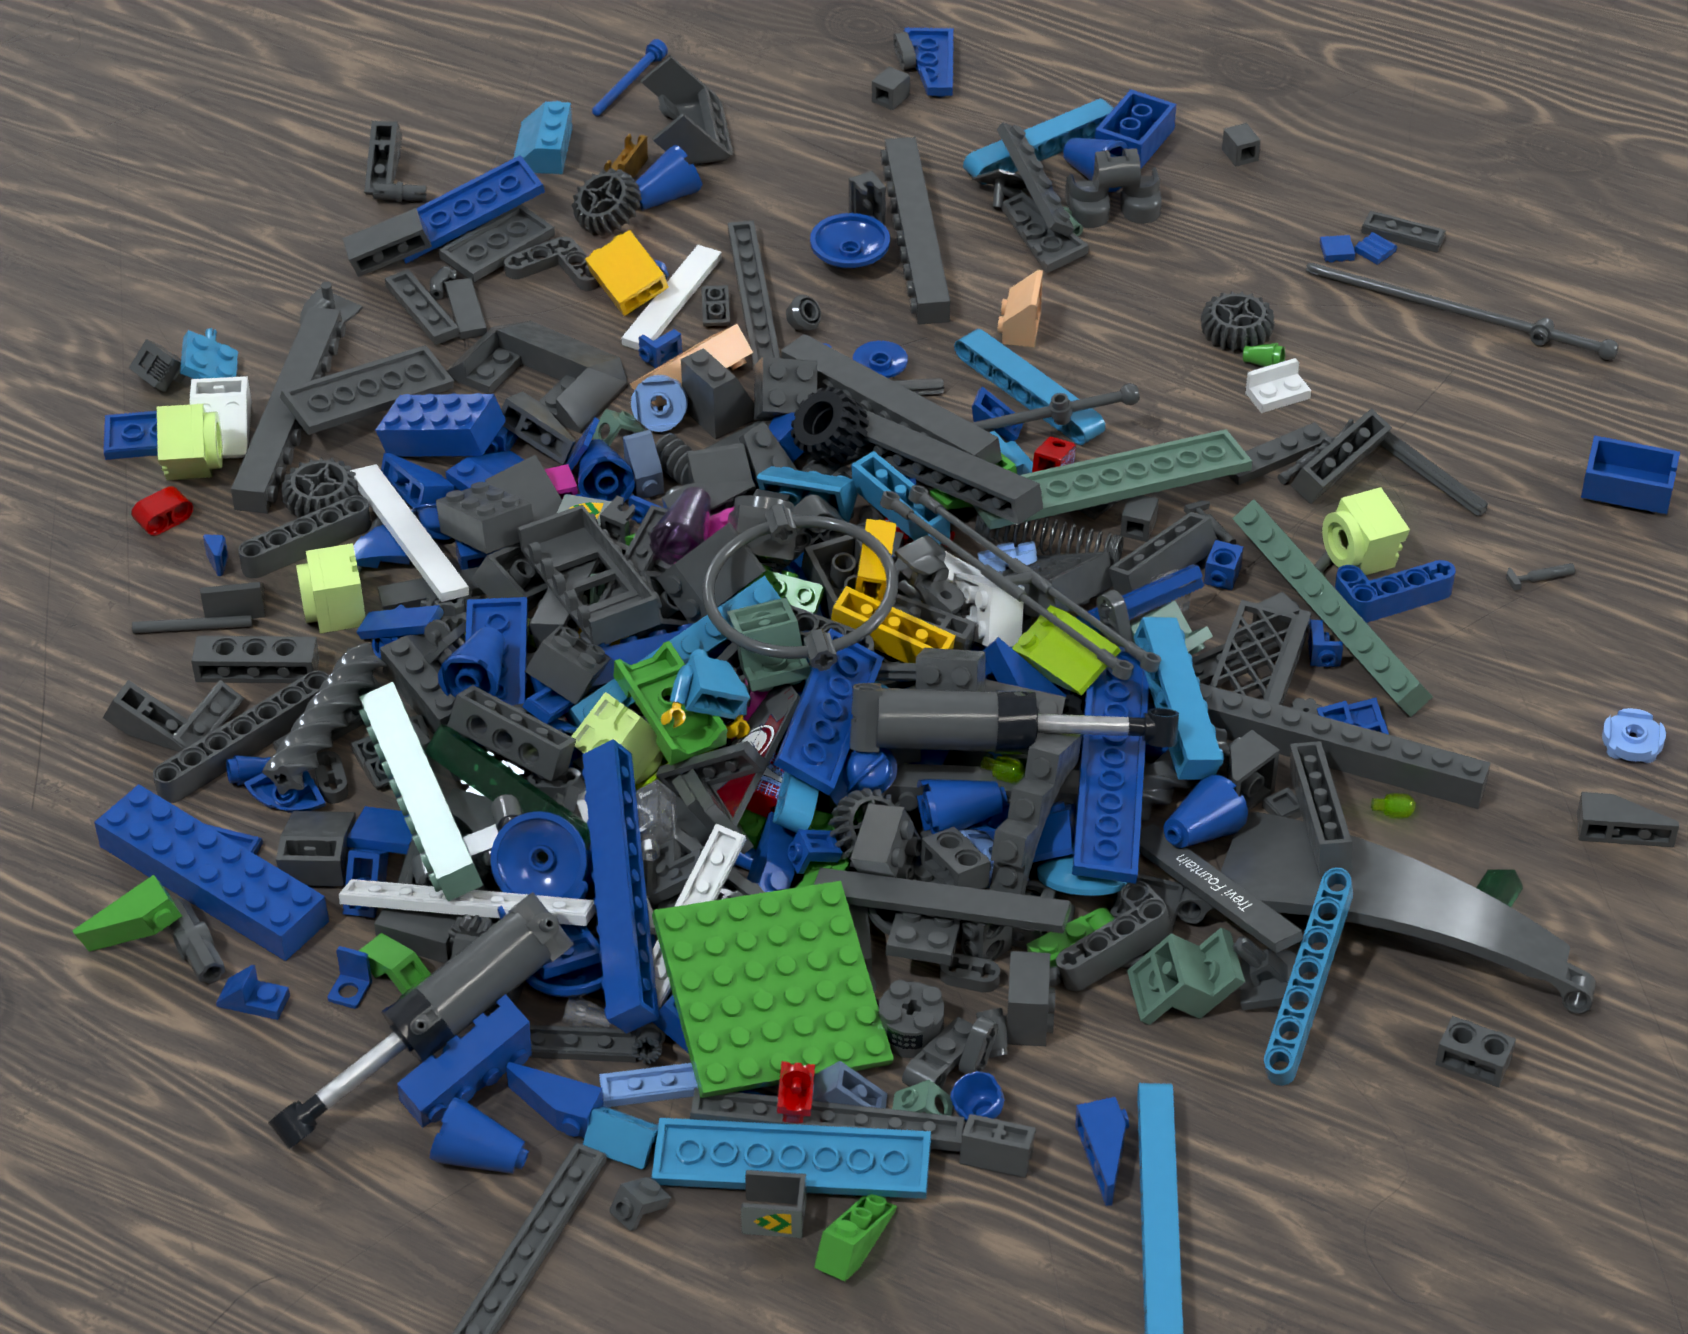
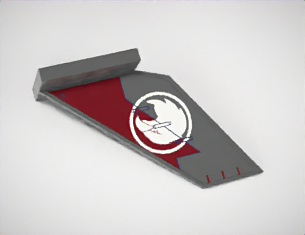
(729, 799)

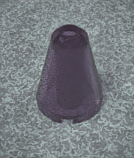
(682, 526)

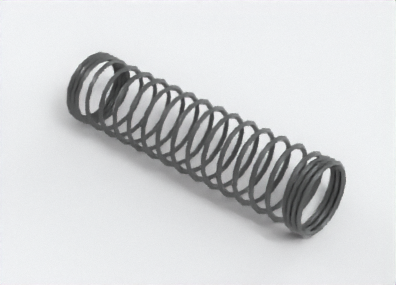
(1113, 545)

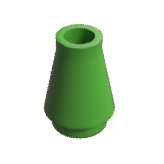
(1264, 354)

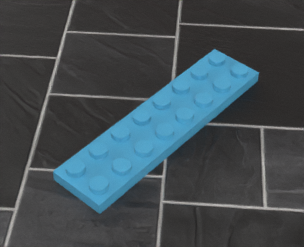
(830, 1156)

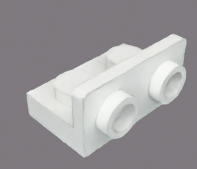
(1276, 386)

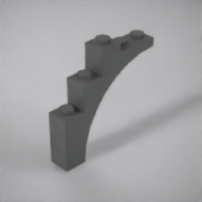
(1031, 800)

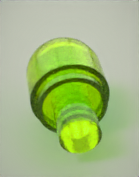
(1004, 768)
(1395, 805)

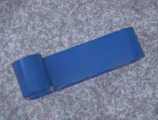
(1395, 591)

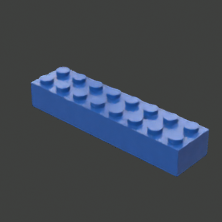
(212, 872)

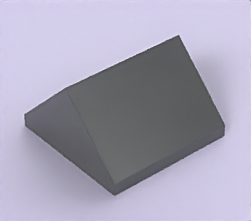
(234, 600)

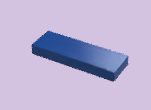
(398, 622)

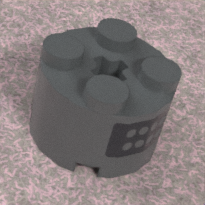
(911, 1016)

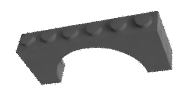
(428, 931)

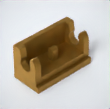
(632, 156)

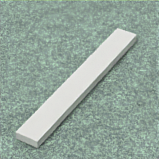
(410, 534)
(473, 903)

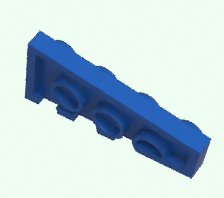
(934, 58)

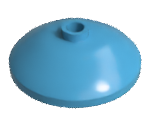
(1057, 875)

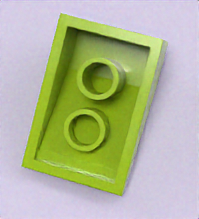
(1061, 656)

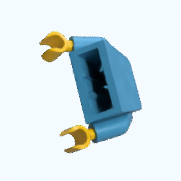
(712, 689)

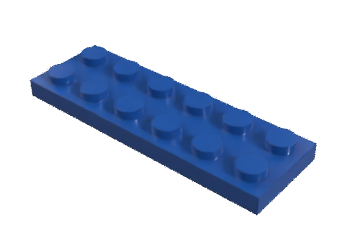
(478, 202)
(511, 620)
(822, 720)

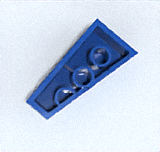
(467, 1063)

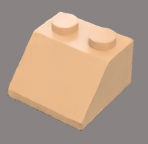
(1022, 311)

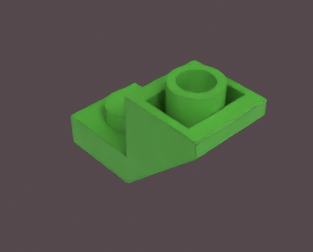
(396, 960)

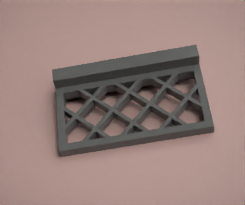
(1286, 659)

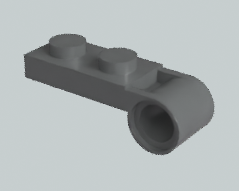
(939, 1055)

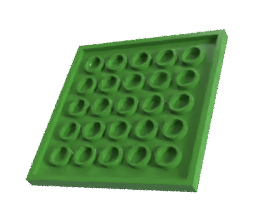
(770, 985)

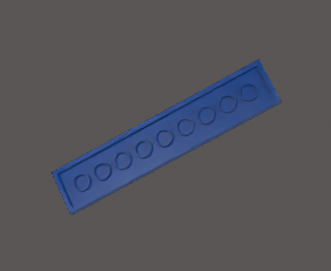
(1111, 781)

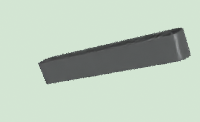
(241, 736)

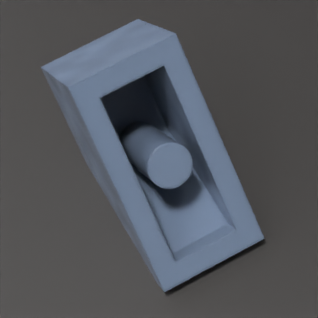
(644, 460)
(845, 1086)

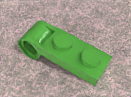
(1074, 931)

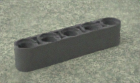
(313, 531)

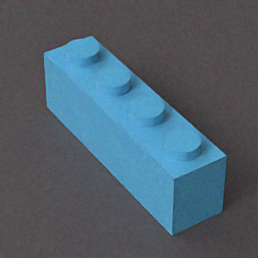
(876, 475)

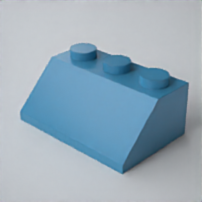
(546, 137)
(835, 490)

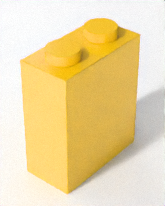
(626, 272)
(871, 573)

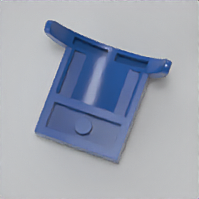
(581, 954)

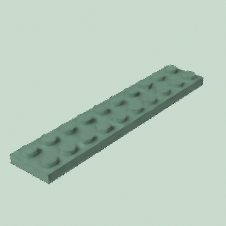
(1133, 474)

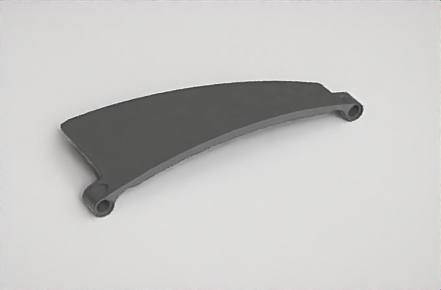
(1396, 894)

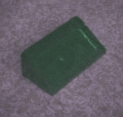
(1501, 885)

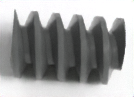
(673, 457)

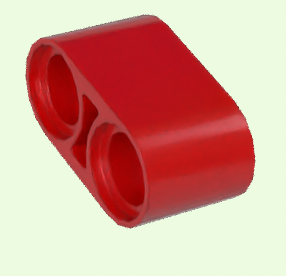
(162, 510)

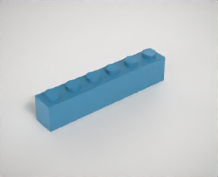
(1178, 689)

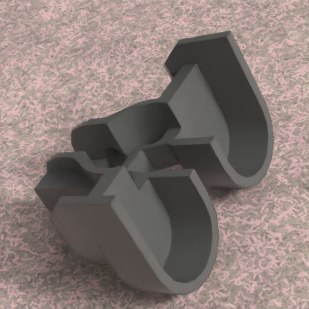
(1139, 197)
(928, 576)

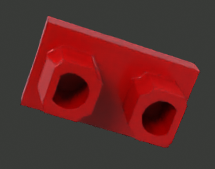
(795, 1091)

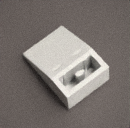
(233, 403)
(991, 608)

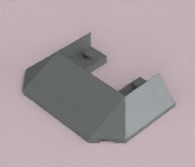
(586, 374)

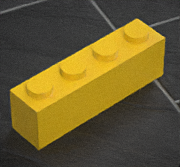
(898, 635)

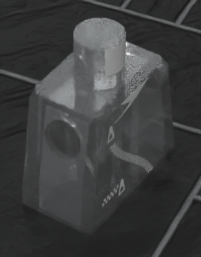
(656, 817)

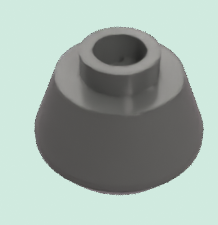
(803, 313)

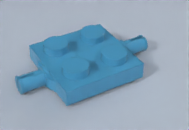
(206, 357)

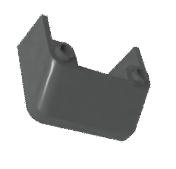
(696, 111)

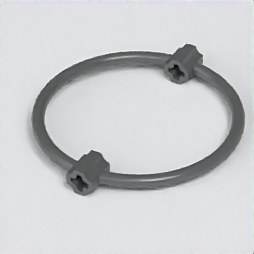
(818, 644)

